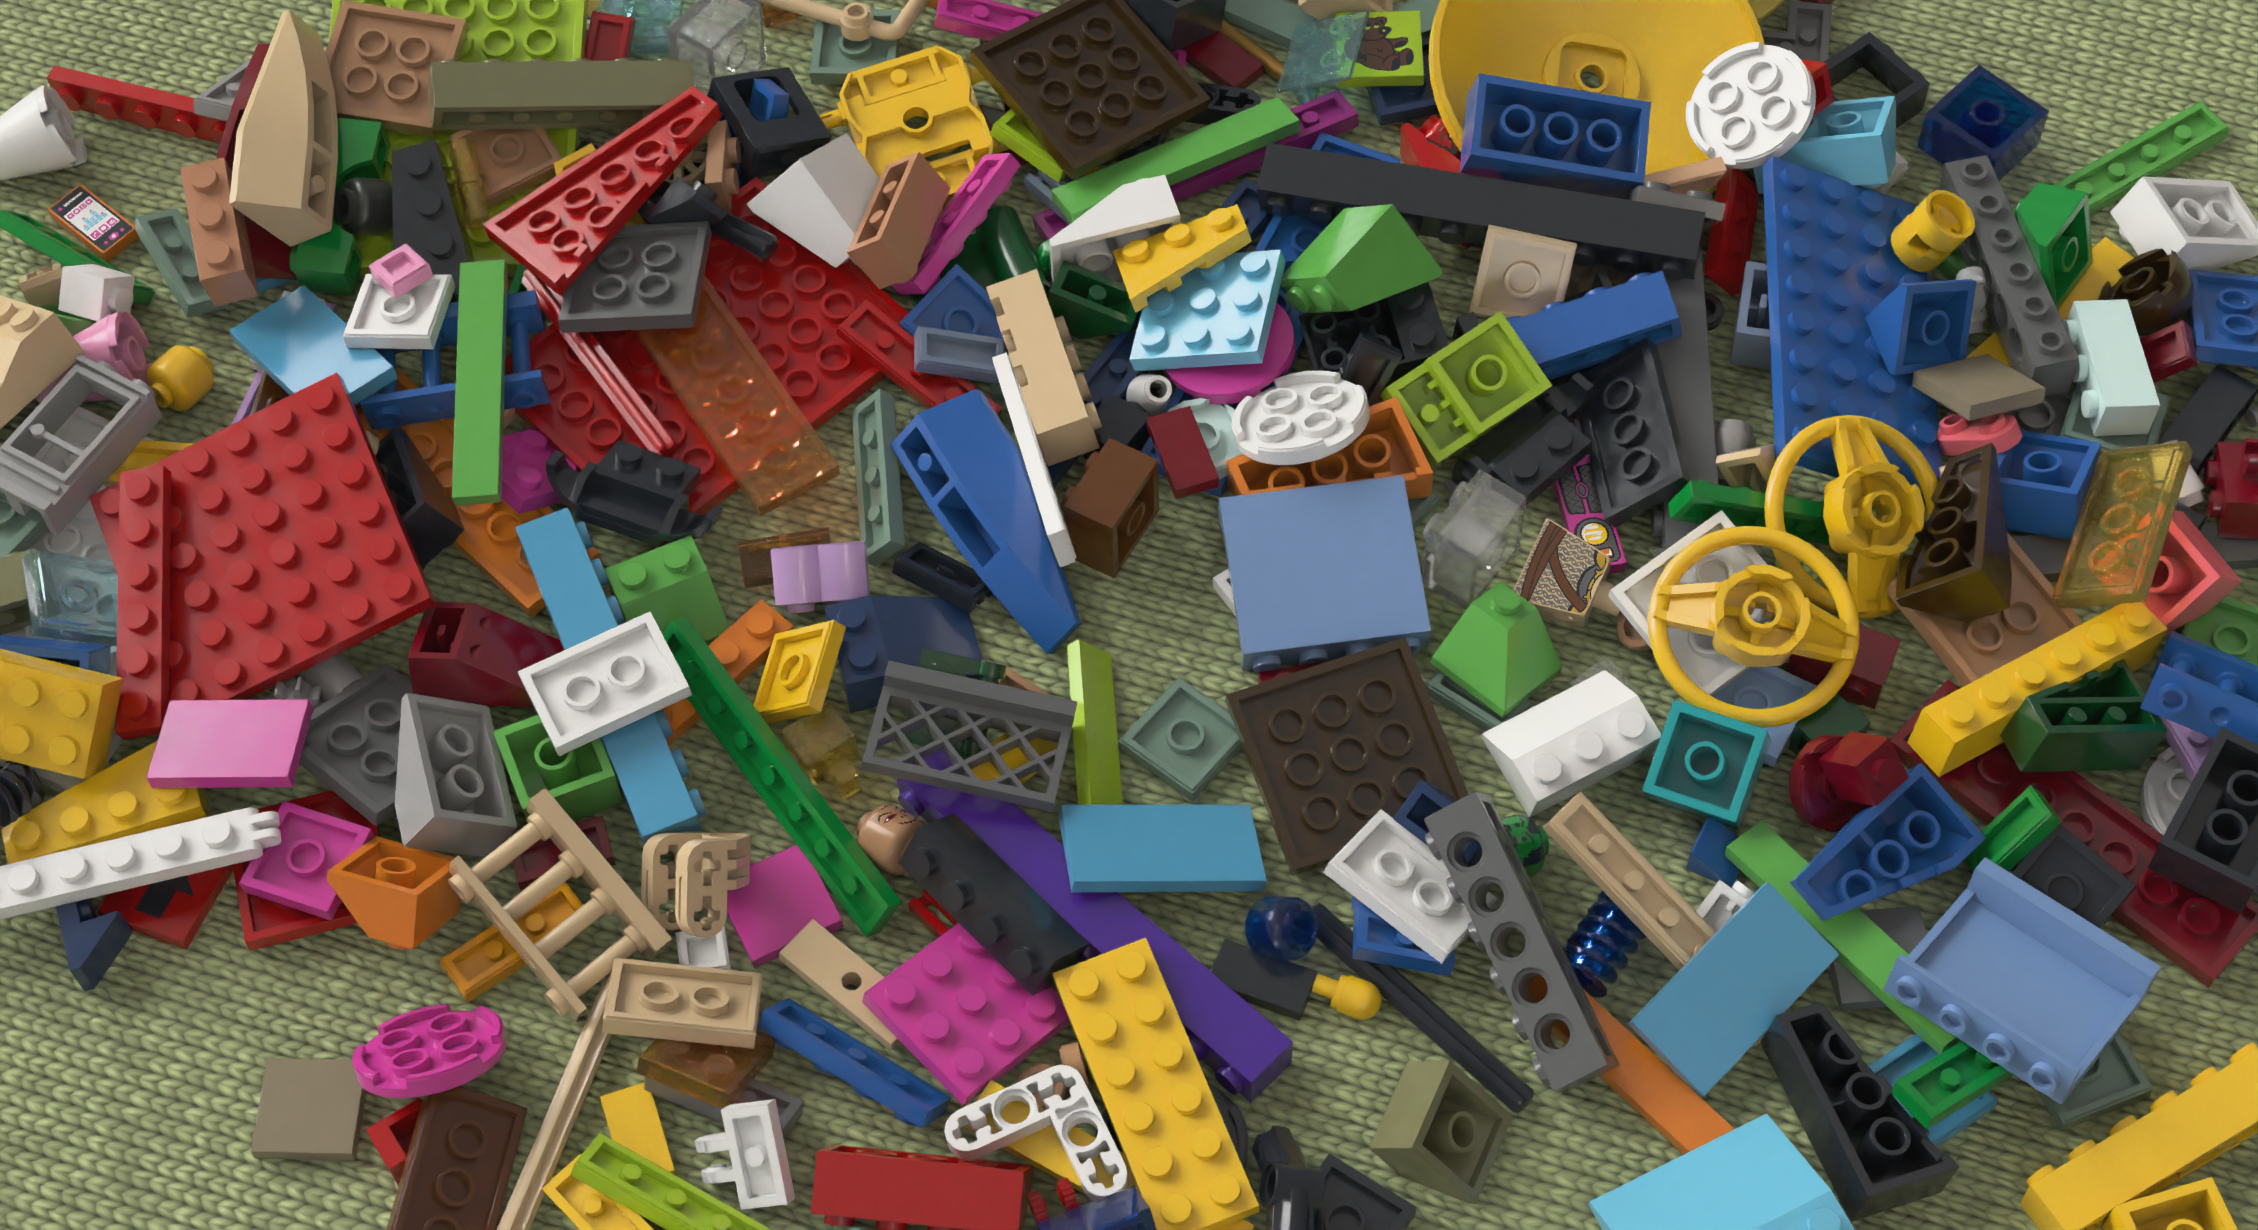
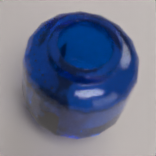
(1281, 928)

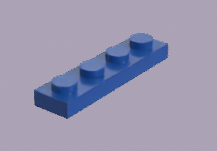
(854, 1062)

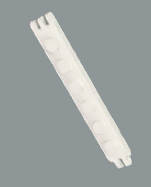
(136, 860)

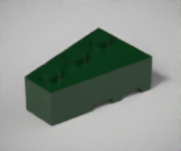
(2085, 725)

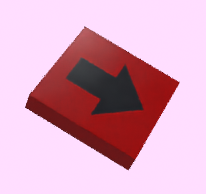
(170, 908)

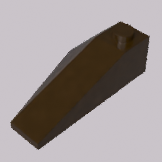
(1963, 548)

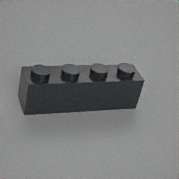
(992, 902)

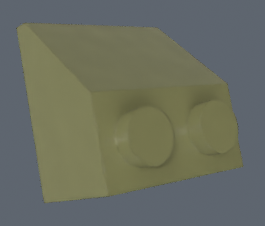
(1441, 1129)

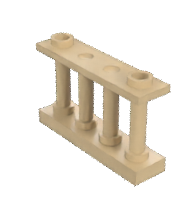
(577, 859)

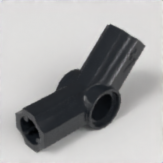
(1287, 1184)

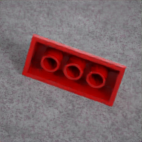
(919, 1190)

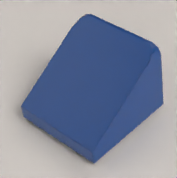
(1708, 853)

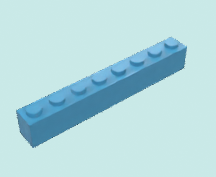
(579, 610)

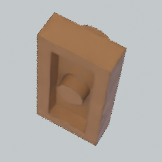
(722, 156)

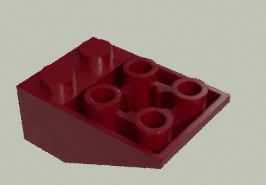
(475, 655)

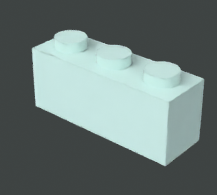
(2111, 368)

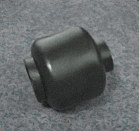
(365, 206)

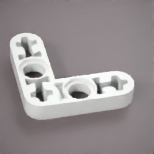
(1058, 1113)

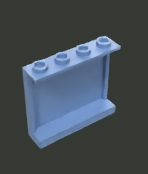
(1323, 572)
(2023, 981)

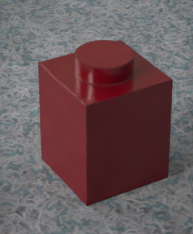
(1863, 768)

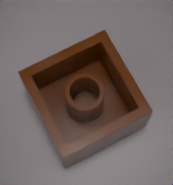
(1111, 506)

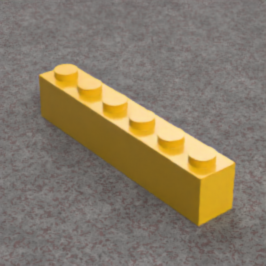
(1976, 714)
(2149, 1152)

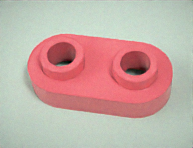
(1960, 435)

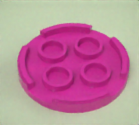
(1234, 382)
(429, 1051)

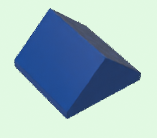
(1923, 324)

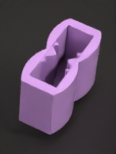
(819, 574)

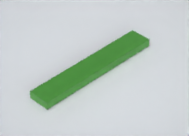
(1183, 156)
(480, 383)
(1859, 941)

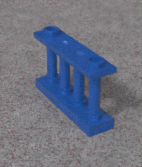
(437, 401)
(2204, 689)

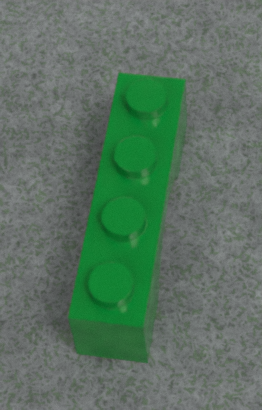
(334, 259)

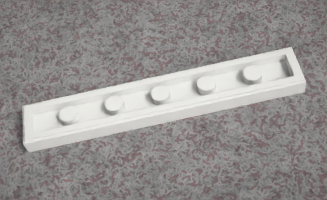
(1034, 462)

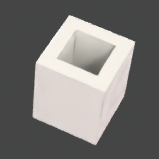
(95, 291)

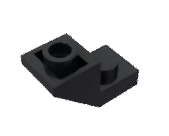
(683, 204)

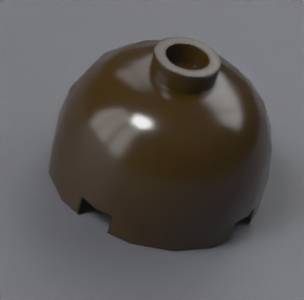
(2156, 290)

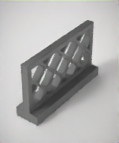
(977, 707)

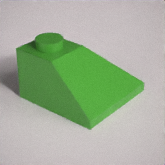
(1499, 650)

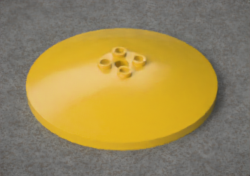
(1633, 47)

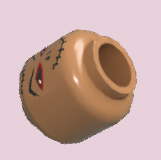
(885, 836)

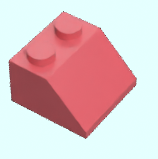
(2188, 576)

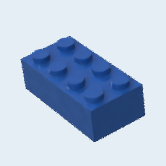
(1554, 136)

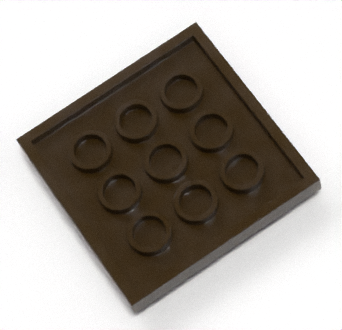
(1089, 81)
(1341, 747)

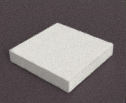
(399, 323)

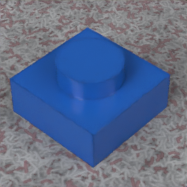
(768, 101)

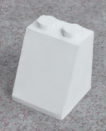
(821, 199)

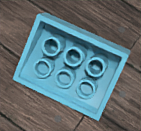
(1731, 1183)

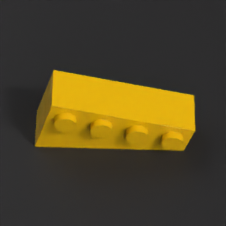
(103, 809)

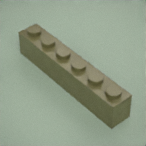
(552, 92)

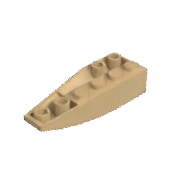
(289, 139)

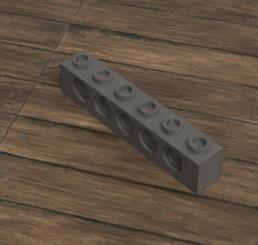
(2015, 288)
(1588, 1049)

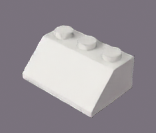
(1572, 741)

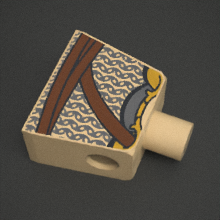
(1565, 577)

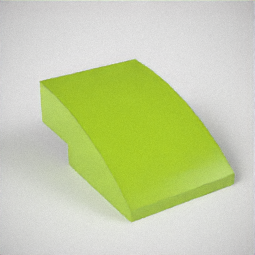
(1468, 388)

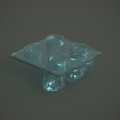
(1322, 54)

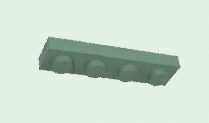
(878, 477)

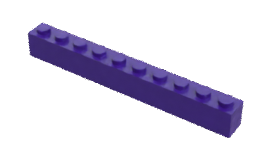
(1220, 1025)

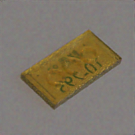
(2122, 525)

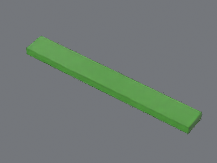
(2122, 168)

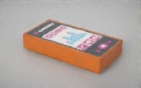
(93, 223)

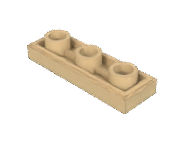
(830, 967)

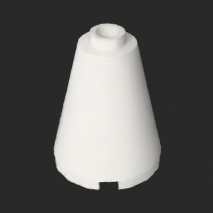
(38, 136)

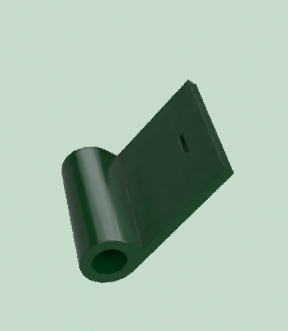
(996, 252)

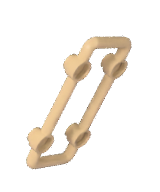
(856, 19)

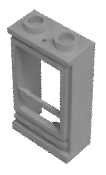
(59, 495)

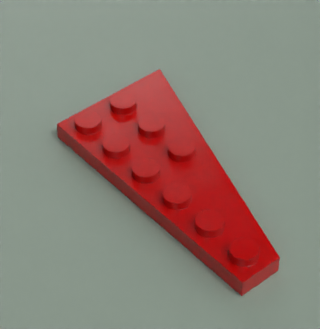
(580, 210)

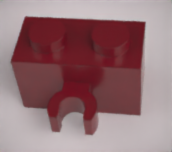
(2234, 488)

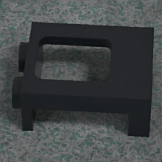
(770, 144)

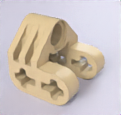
(697, 878)

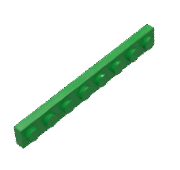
(781, 782)

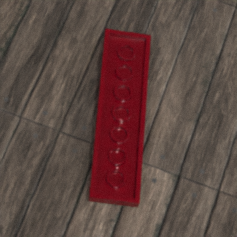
(2165, 914)

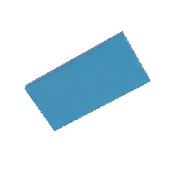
(303, 343)
(1161, 848)
(1733, 989)

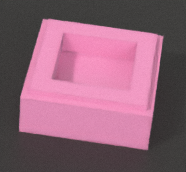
(401, 271)

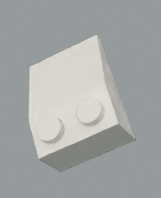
(1125, 215)
(2193, 217)

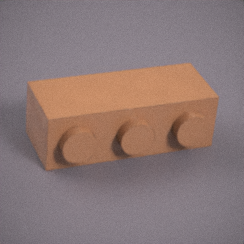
(899, 221)
(218, 233)

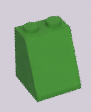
(1358, 261)

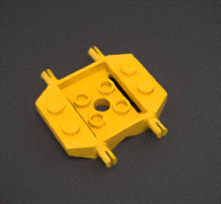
(923, 84)

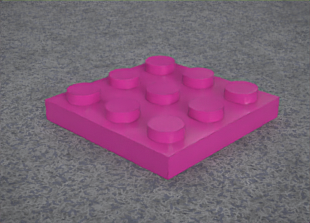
(964, 1013)

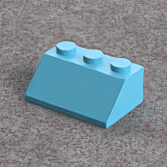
(1848, 142)

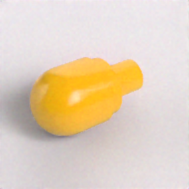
(1350, 995)

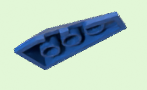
(1889, 847)

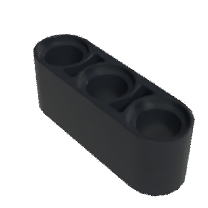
(2211, 414)

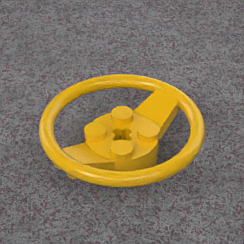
(1863, 483)
(1724, 613)

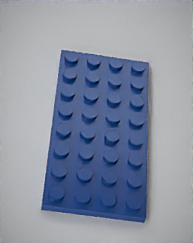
(1824, 275)

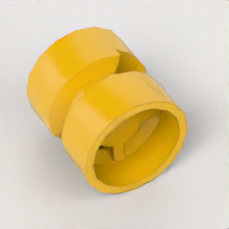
(1932, 231)

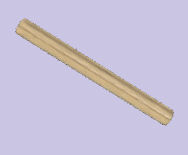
(559, 1119)

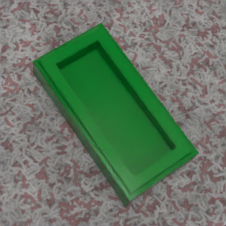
(2016, 831)

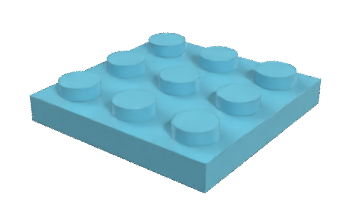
(1212, 317)

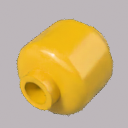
(180, 377)

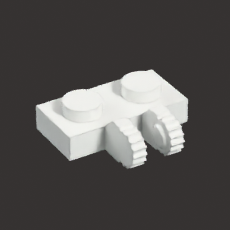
(756, 1155)

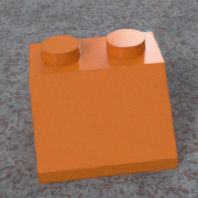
(396, 891)

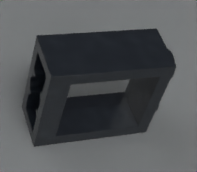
(1886, 66)

